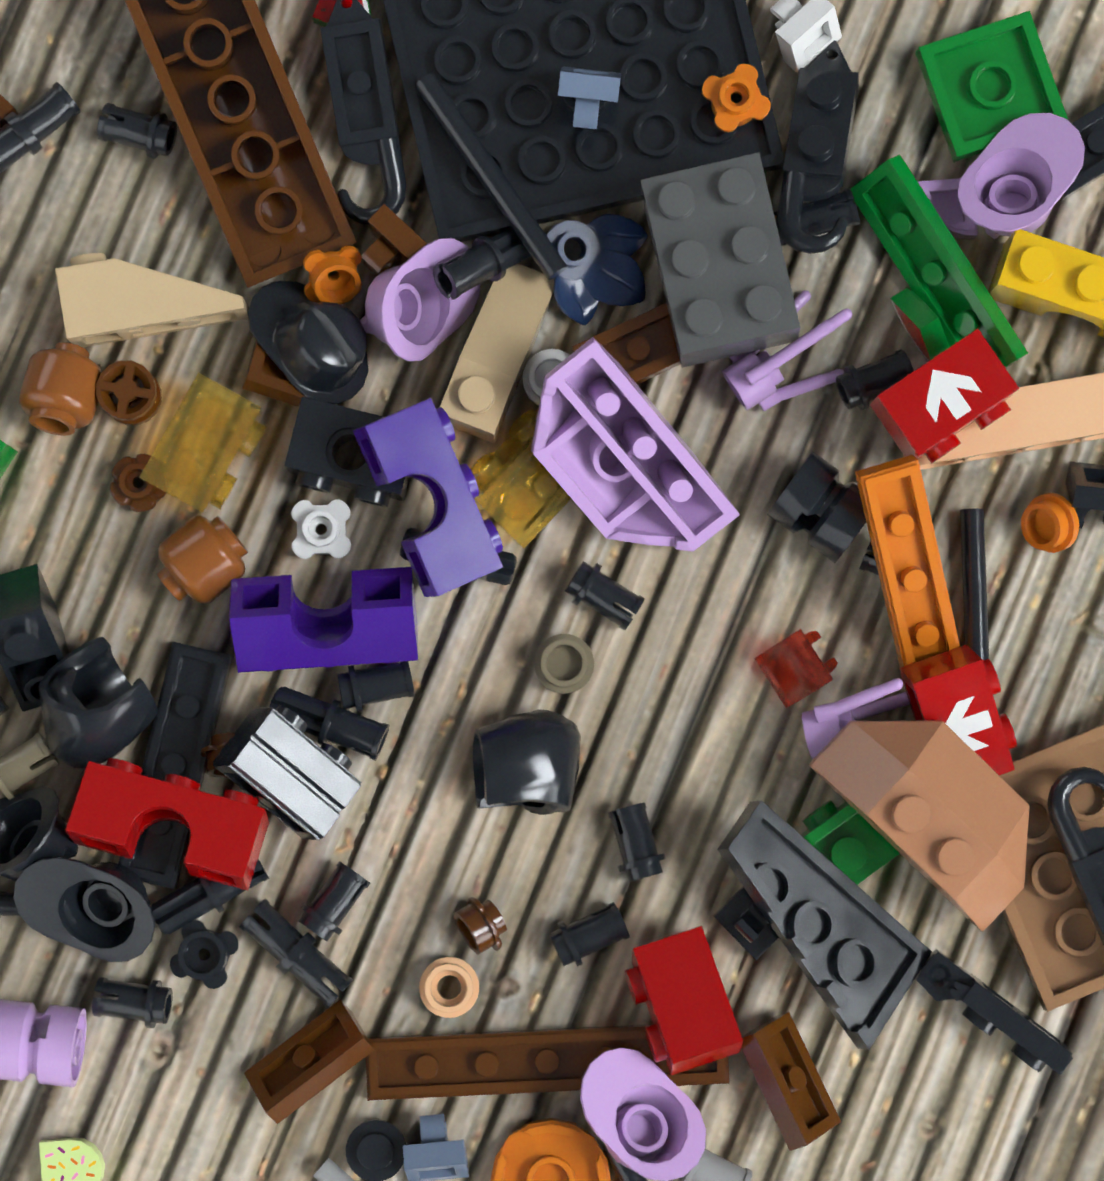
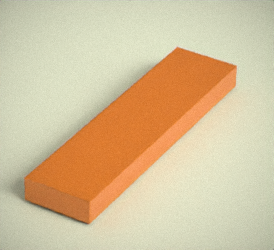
(907, 559)

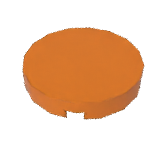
(550, 1152)

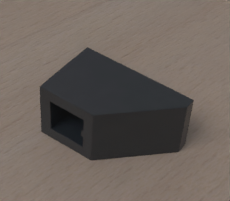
(29, 633)

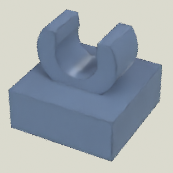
(588, 89)
(436, 1155)

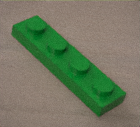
(932, 258)

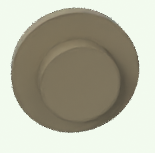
(564, 663)

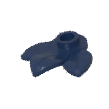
(604, 266)

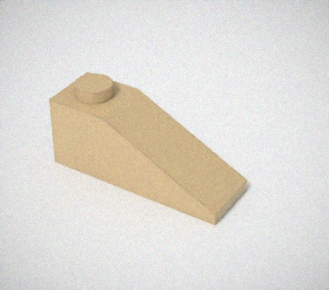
(125, 301)
(497, 352)

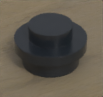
(375, 1150)

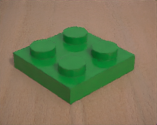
(987, 81)

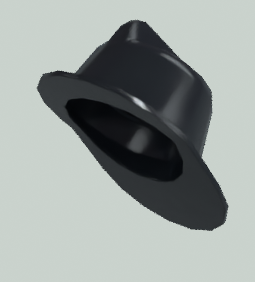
(311, 342)
(32, 831)
(87, 906)

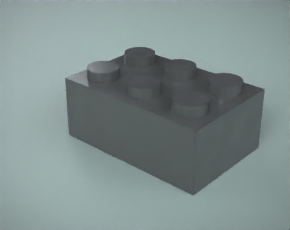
(720, 260)

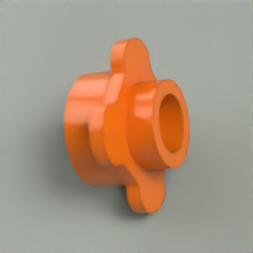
(730, 114)
(338, 287)

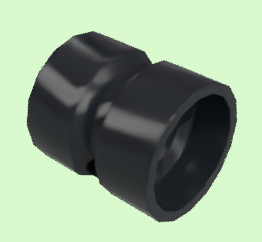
(821, 507)

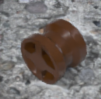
(117, 388)

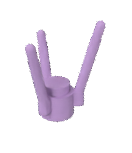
(756, 377)
(828, 719)

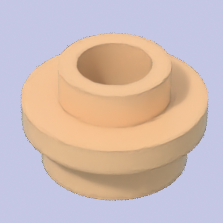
(445, 1006)

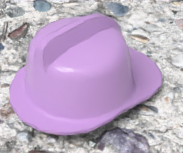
(1022, 174)
(410, 310)
(642, 1115)

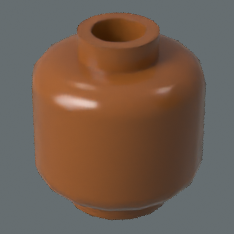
(60, 389)
(201, 559)

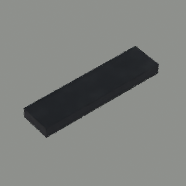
(183, 726)

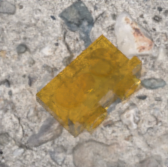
(204, 444)
(517, 486)

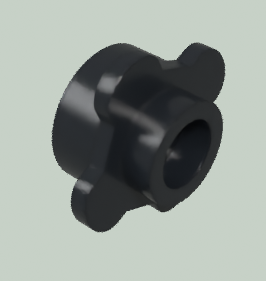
(190, 964)

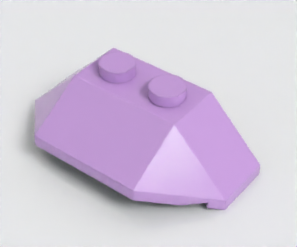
(623, 456)

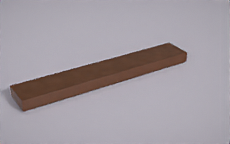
(507, 1062)

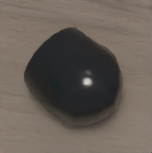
(91, 706)
(527, 762)

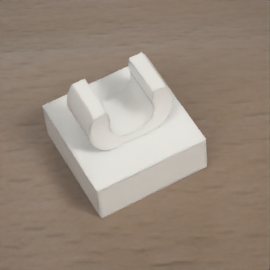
(805, 30)

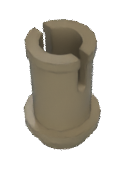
(24, 764)

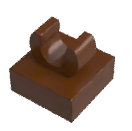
(393, 243)

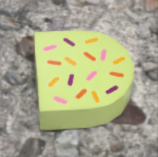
(70, 1160)

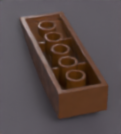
(243, 131)

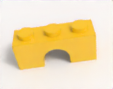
(1049, 277)

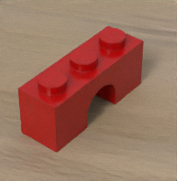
(121, 803)

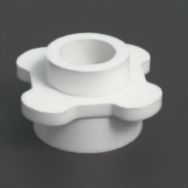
(333, 541)

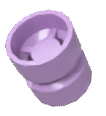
(41, 1043)

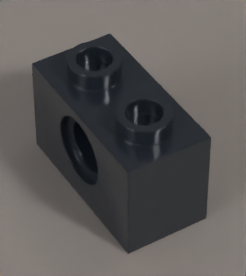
(313, 449)

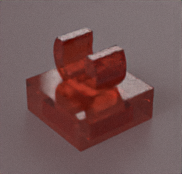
(795, 667)

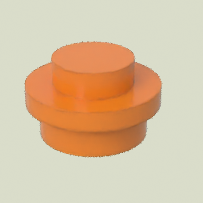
(1050, 523)

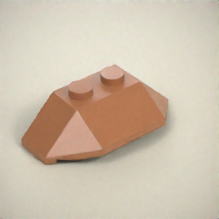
(935, 808)

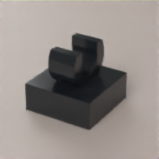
(1085, 488)
(746, 923)

